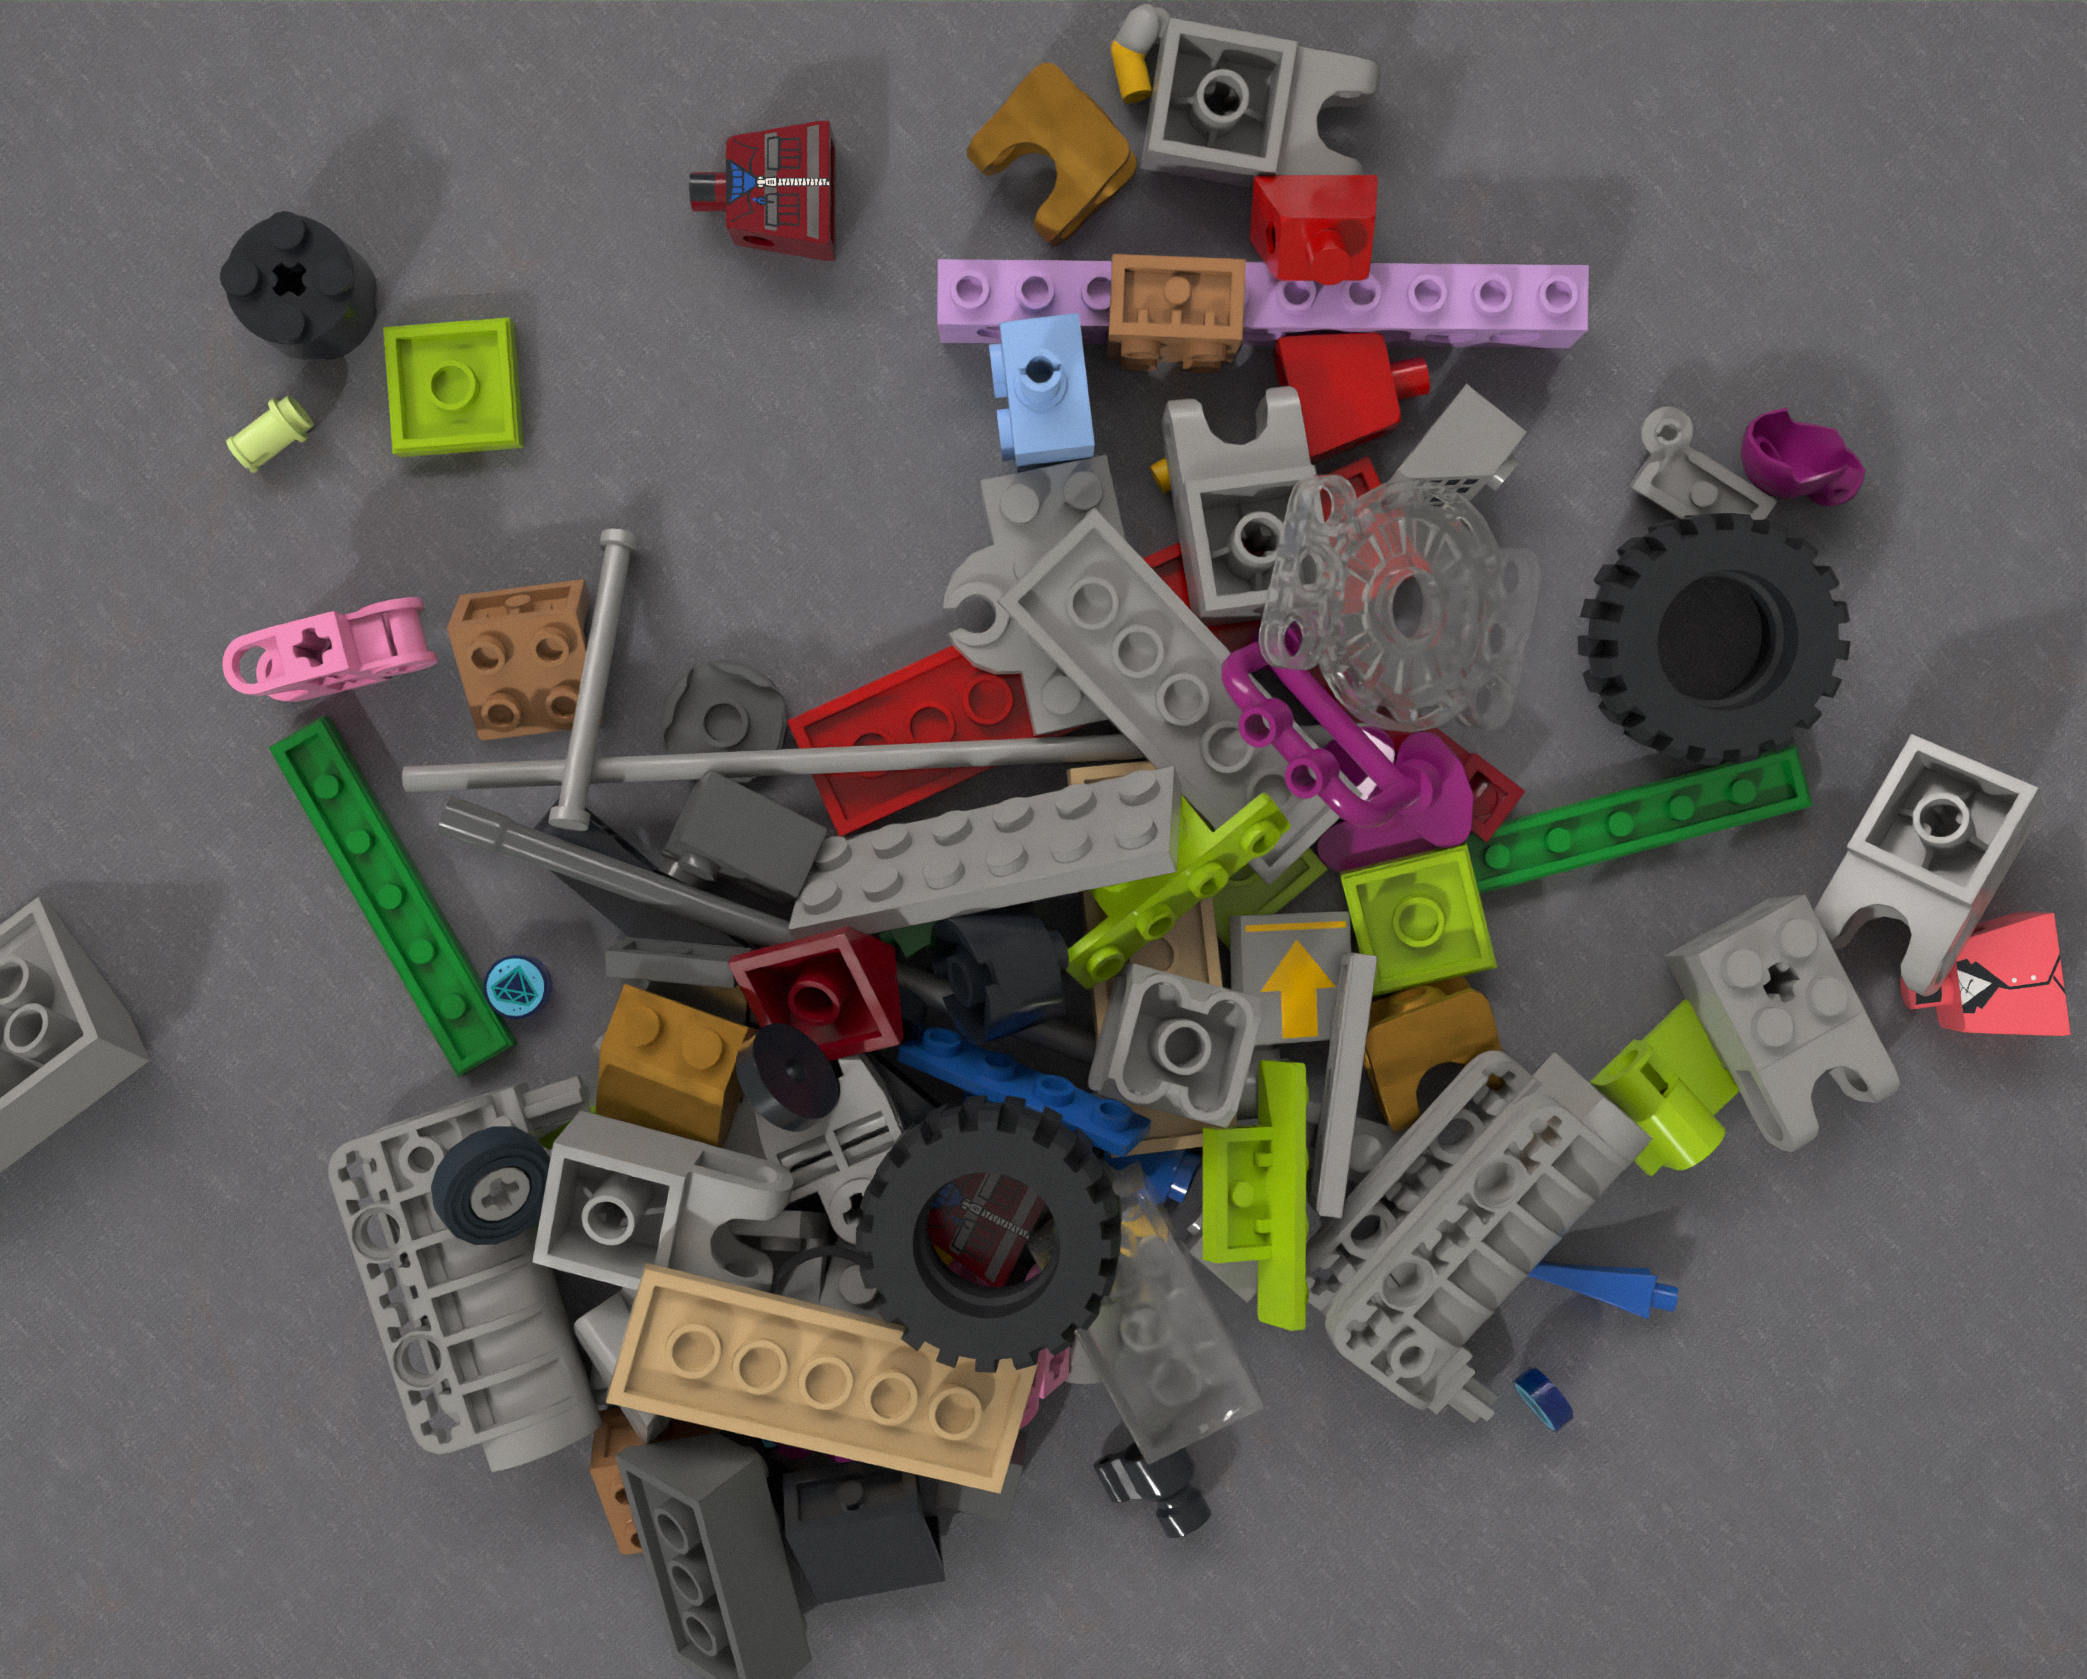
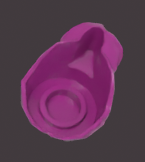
(1800, 460)

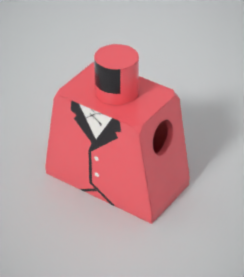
(2003, 980)

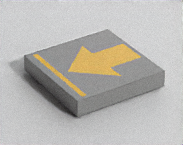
(1293, 969)

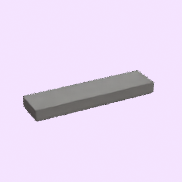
(1342, 1084)

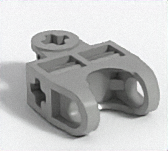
(842, 1148)

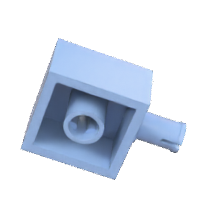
(1046, 389)

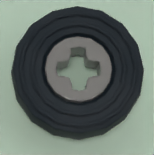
(463, 1189)

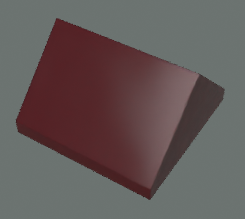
(828, 986)

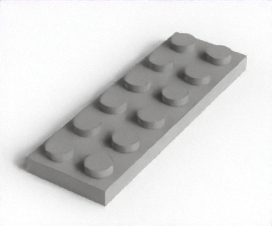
(1158, 680)
(994, 856)

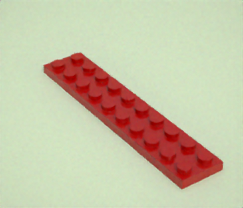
(955, 702)

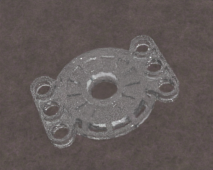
(1349, 615)

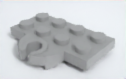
(1025, 520)

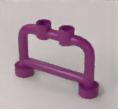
(1405, 788)

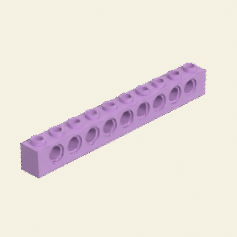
(1400, 300)

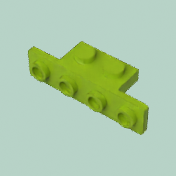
(1150, 906)
(1259, 1194)

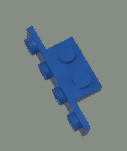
(997, 1074)

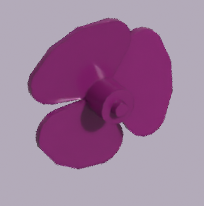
(1442, 825)

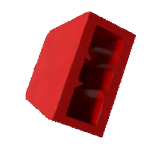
(1314, 226)
(1346, 388)

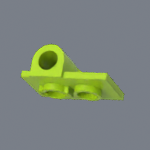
(1696, 1085)

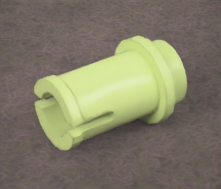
(270, 433)

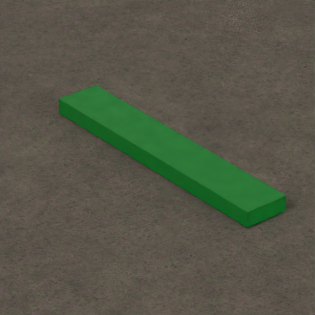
(1639, 819)
(392, 895)

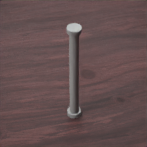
(571, 812)

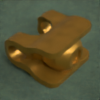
(1064, 123)
(1419, 1030)

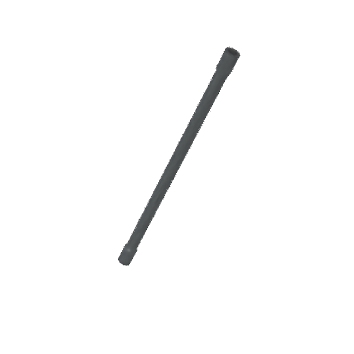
(501, 834)

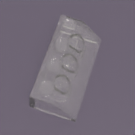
(1161, 1332)

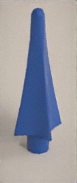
(1622, 1287)

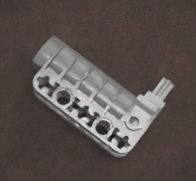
(1466, 1224)
(481, 1312)

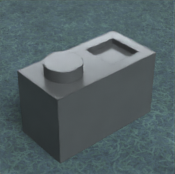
(744, 840)

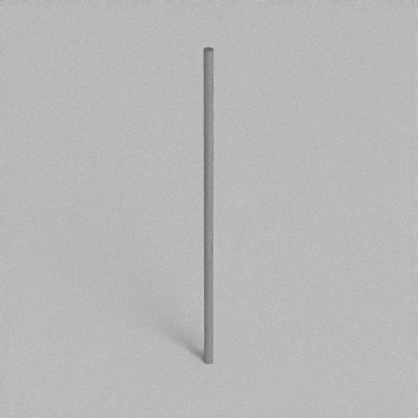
(790, 761)

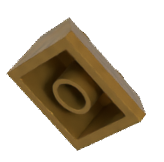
(670, 1067)

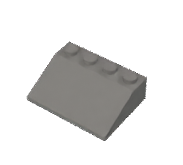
(59, 1031)

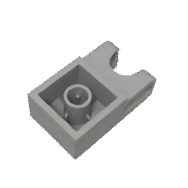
(1271, 99)
(1232, 496)
(1925, 880)
(1782, 1015)
(653, 1198)

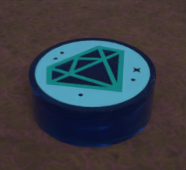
(517, 986)
(1544, 1399)

